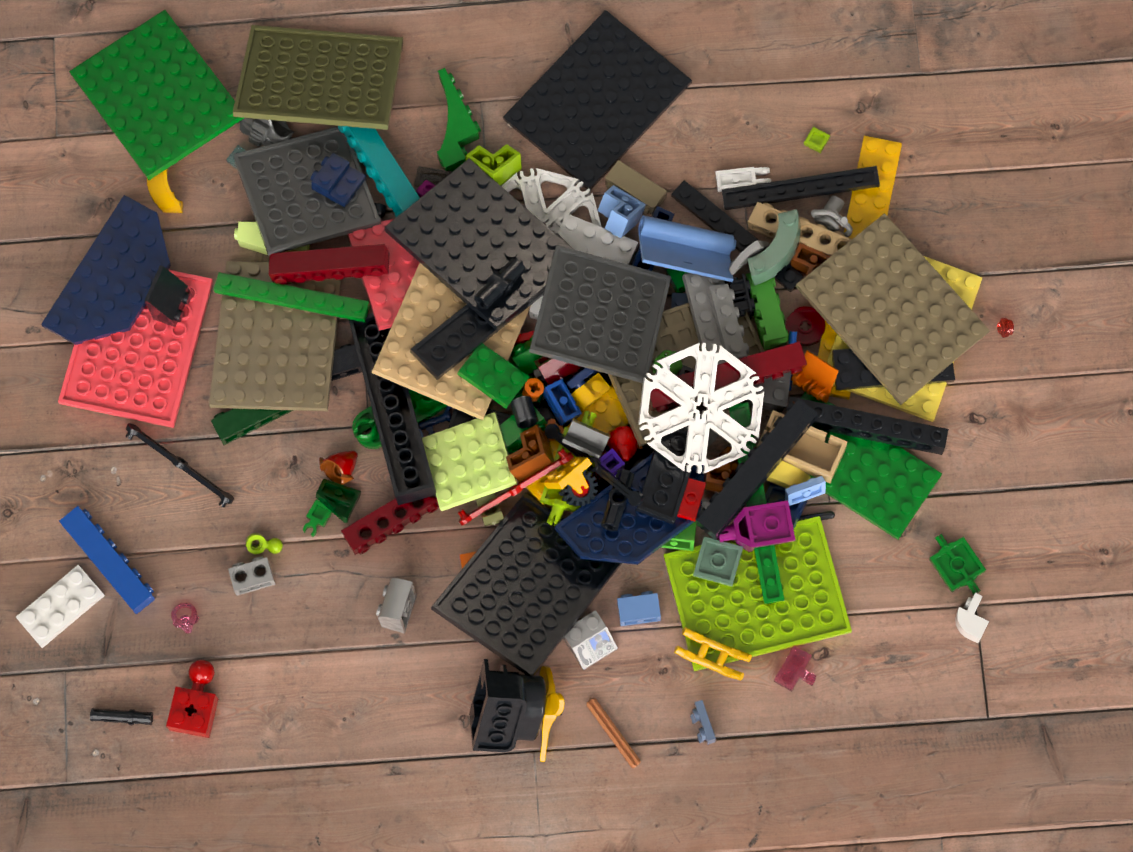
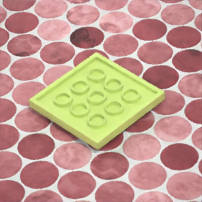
(468, 461)

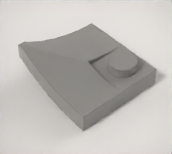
(751, 251)

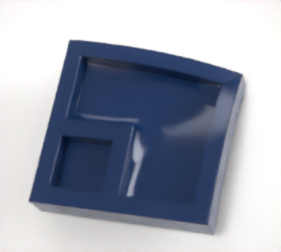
(577, 379)

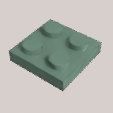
(718, 561)

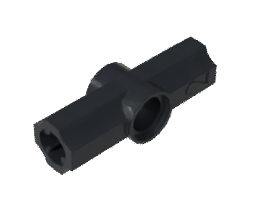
(499, 283)
(614, 510)

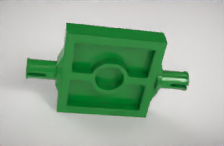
(957, 564)

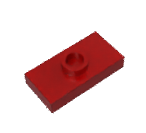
(691, 499)

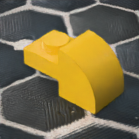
(590, 392)

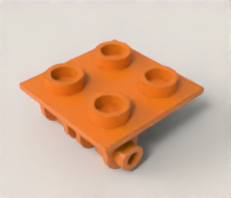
(816, 377)

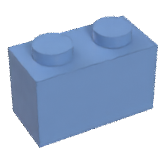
(638, 608)

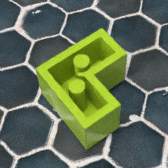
(498, 166)

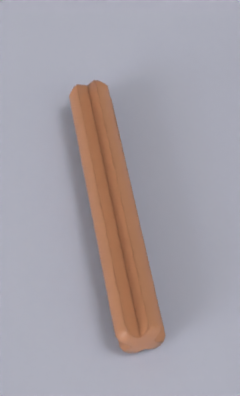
(613, 733)

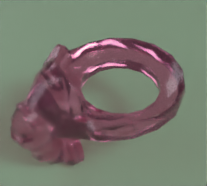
(185, 622)

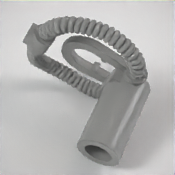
(830, 213)

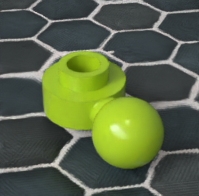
(274, 545)

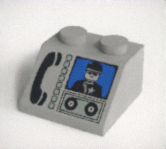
(590, 640)

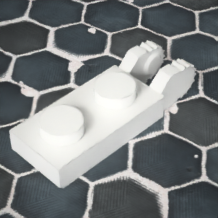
(740, 177)

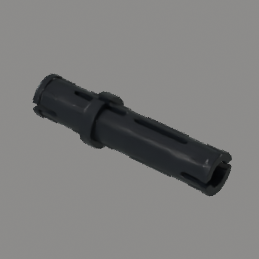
(118, 716)

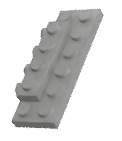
(715, 314)

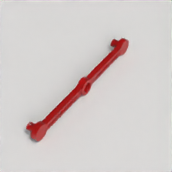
(514, 490)

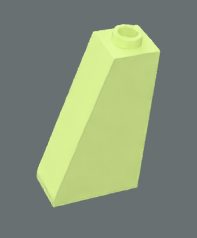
(250, 238)

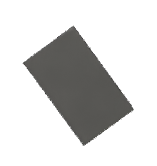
(586, 438)

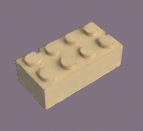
(811, 451)

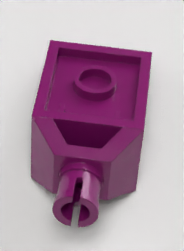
(761, 526)

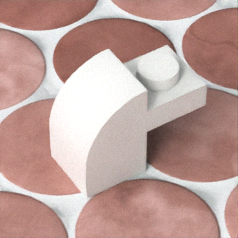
(968, 623)

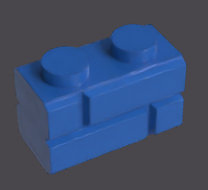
(561, 402)

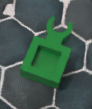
(318, 515)

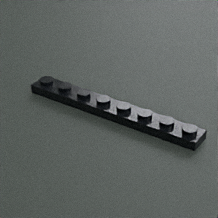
(801, 188)
(721, 222)

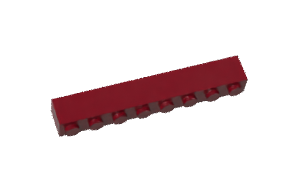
(766, 364)

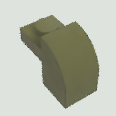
(492, 515)

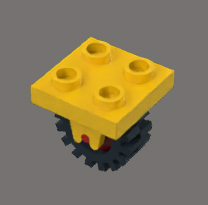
(574, 481)

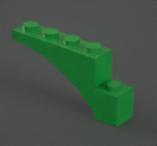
(460, 126)

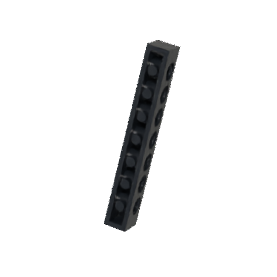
(878, 427)

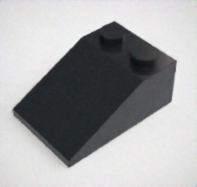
(167, 297)

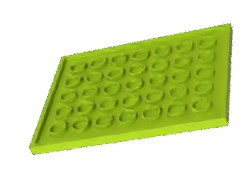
(737, 614)

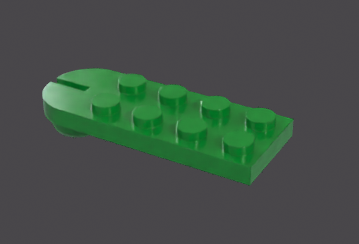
(423, 407)

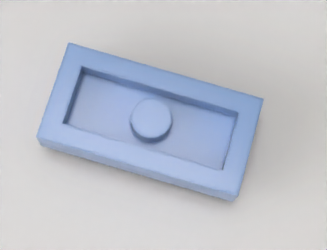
(805, 490)

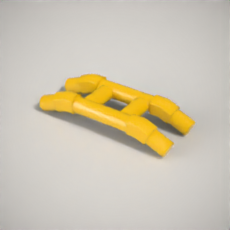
(724, 652)

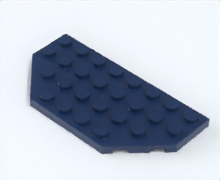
(112, 278)
(637, 533)

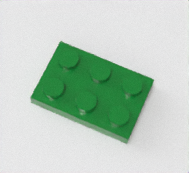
(493, 375)

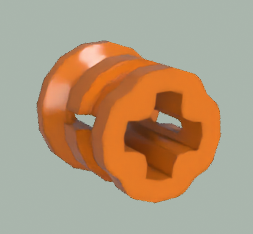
(536, 385)

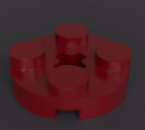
(813, 319)

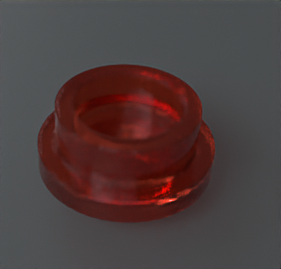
(1005, 327)

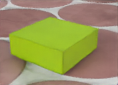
(816, 139)

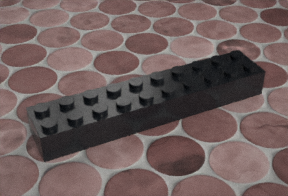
(394, 419)

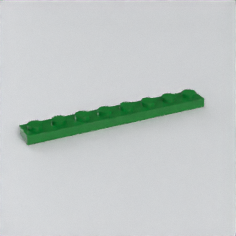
(291, 297)

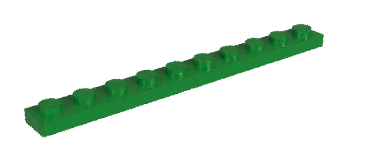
(765, 555)

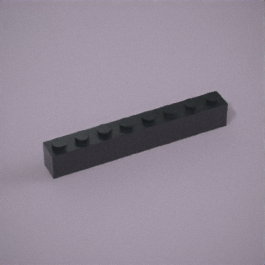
(757, 468)

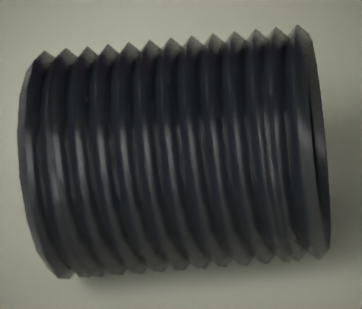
(524, 412)

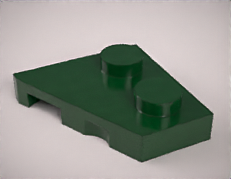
(338, 498)

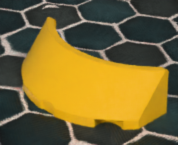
(162, 195)

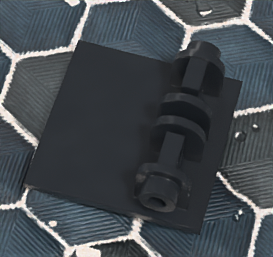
(744, 303)

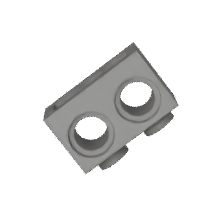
(252, 581)

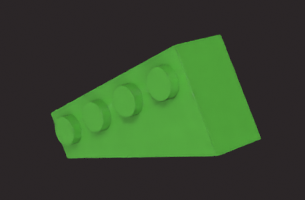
(767, 314)

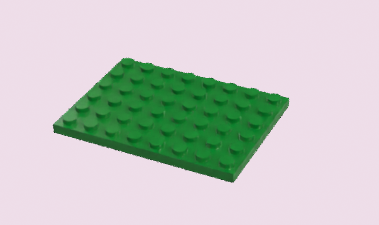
(156, 94)

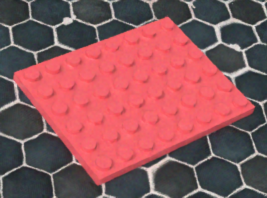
(139, 370)

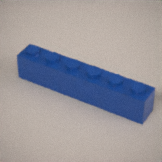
(107, 560)

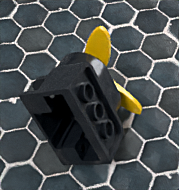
(512, 709)

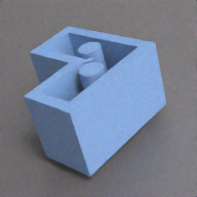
(621, 210)

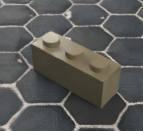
(636, 186)

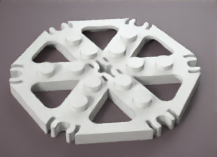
(566, 203)
(718, 400)

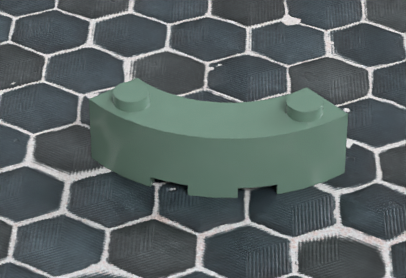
(780, 251)

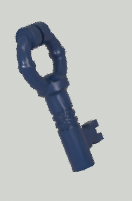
(428, 424)

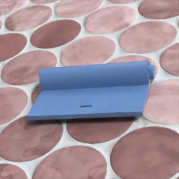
(686, 248)

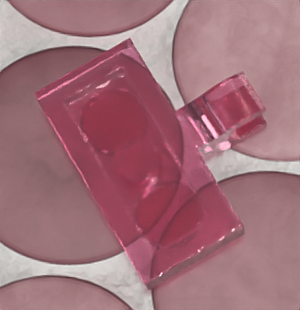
(794, 669)

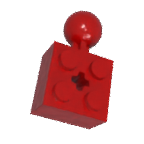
(200, 723)

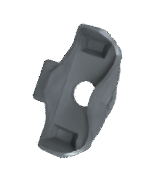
(265, 131)

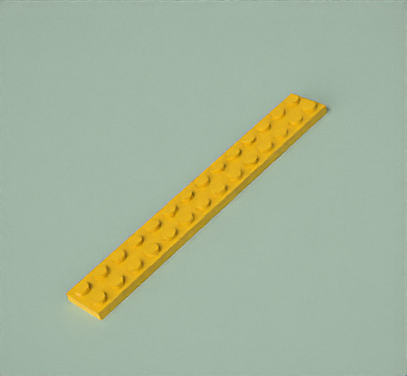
(864, 209)

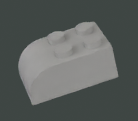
(397, 605)

